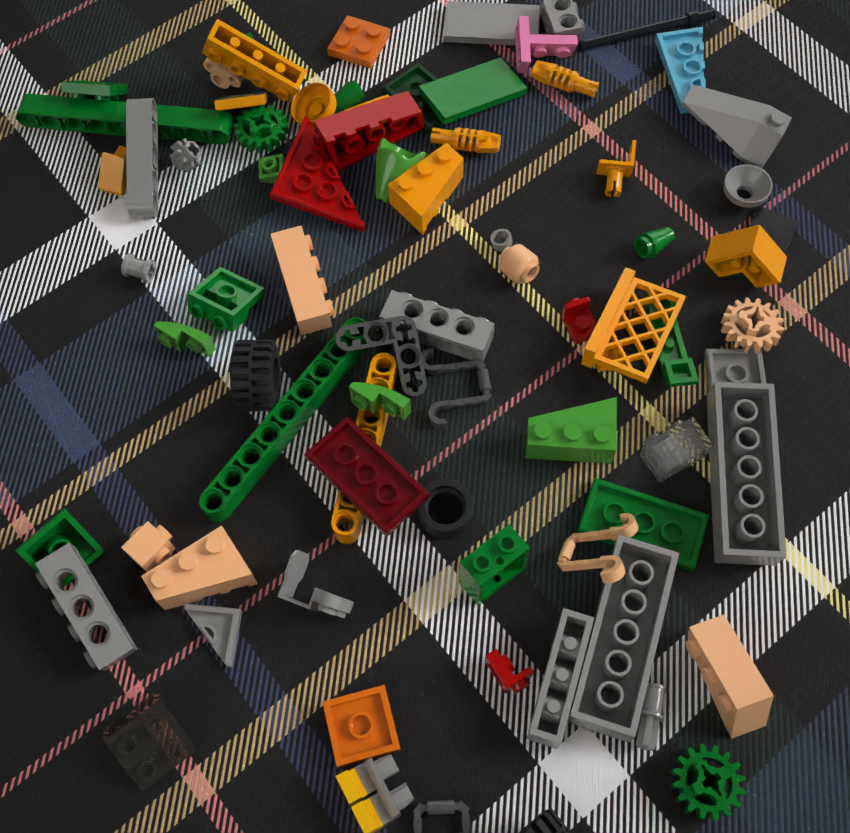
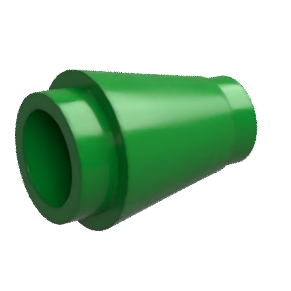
(348, 96)
(652, 242)

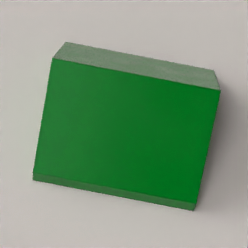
(55, 534)

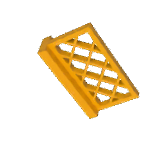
(610, 319)

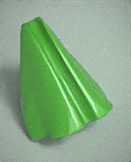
(390, 164)

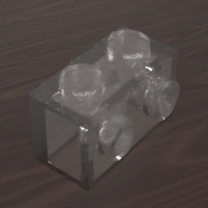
(675, 449)

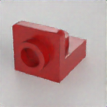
(578, 319)
(502, 670)

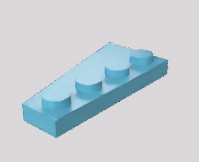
(683, 60)

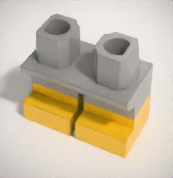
(367, 780)

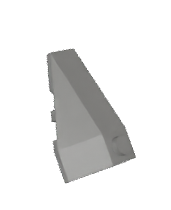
(743, 124)

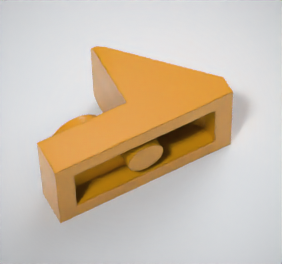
(113, 172)

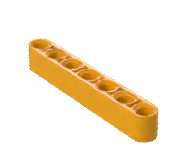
(345, 511)

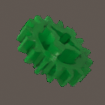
(261, 128)
(715, 793)

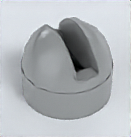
(497, 239)

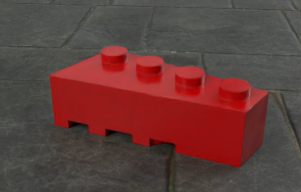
(358, 131)

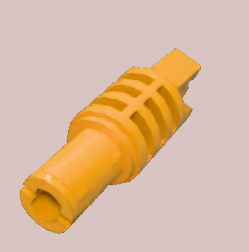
(563, 78)
(467, 139)

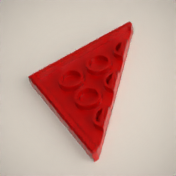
(312, 182)

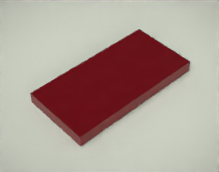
(367, 476)

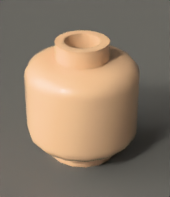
(519, 264)

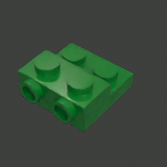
(224, 299)

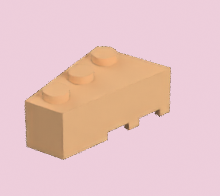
(199, 571)
(730, 676)

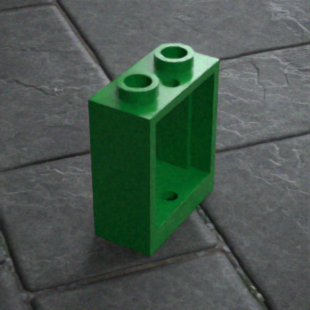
(499, 556)

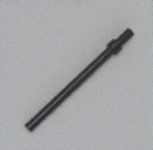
(690, 19)

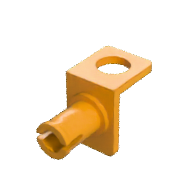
(616, 170)

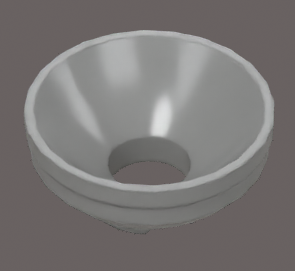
(751, 179)

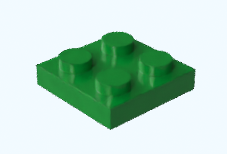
(95, 89)

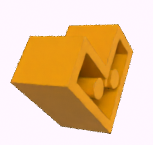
(747, 252)

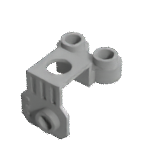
(320, 599)

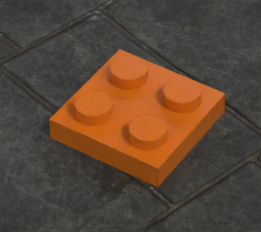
(358, 41)
(361, 726)

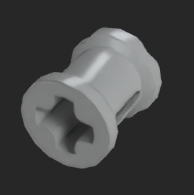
(138, 268)

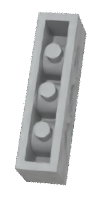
(443, 337)
(118, 641)
(560, 679)

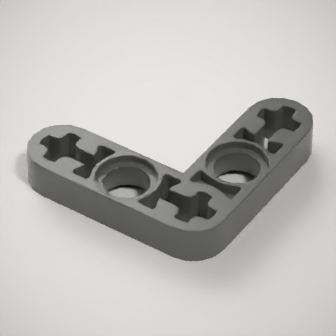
(390, 336)

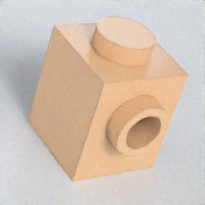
(149, 546)

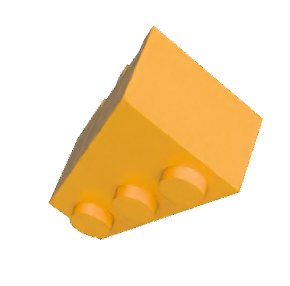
(426, 185)

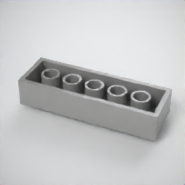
(745, 474)
(624, 641)

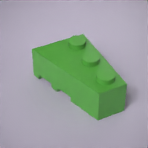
(575, 434)

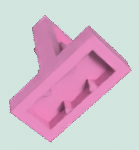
(539, 45)

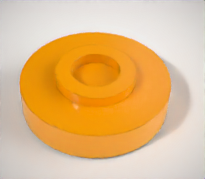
(314, 102)

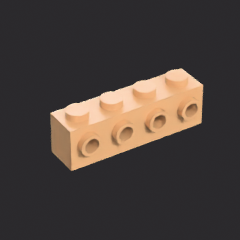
(301, 280)

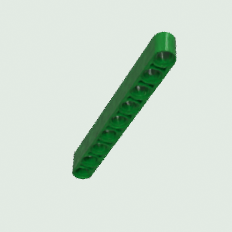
(110, 118)
(275, 426)

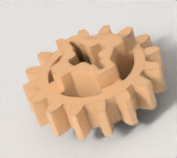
(752, 325)

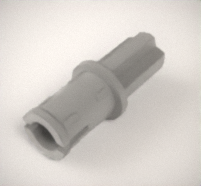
(651, 717)

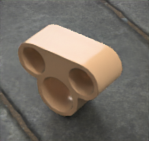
(221, 75)

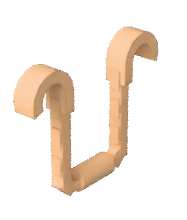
(612, 565)

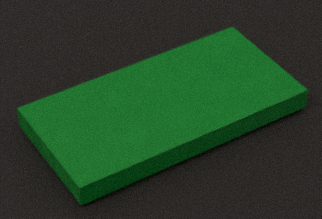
(472, 90)
(657, 520)

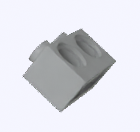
(561, 18)

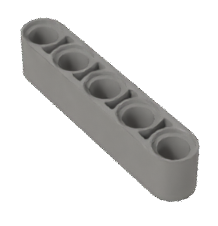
(142, 158)

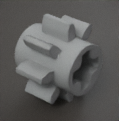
(185, 155)

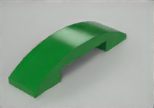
(673, 359)

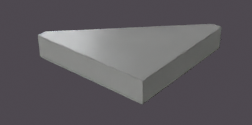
(219, 627)

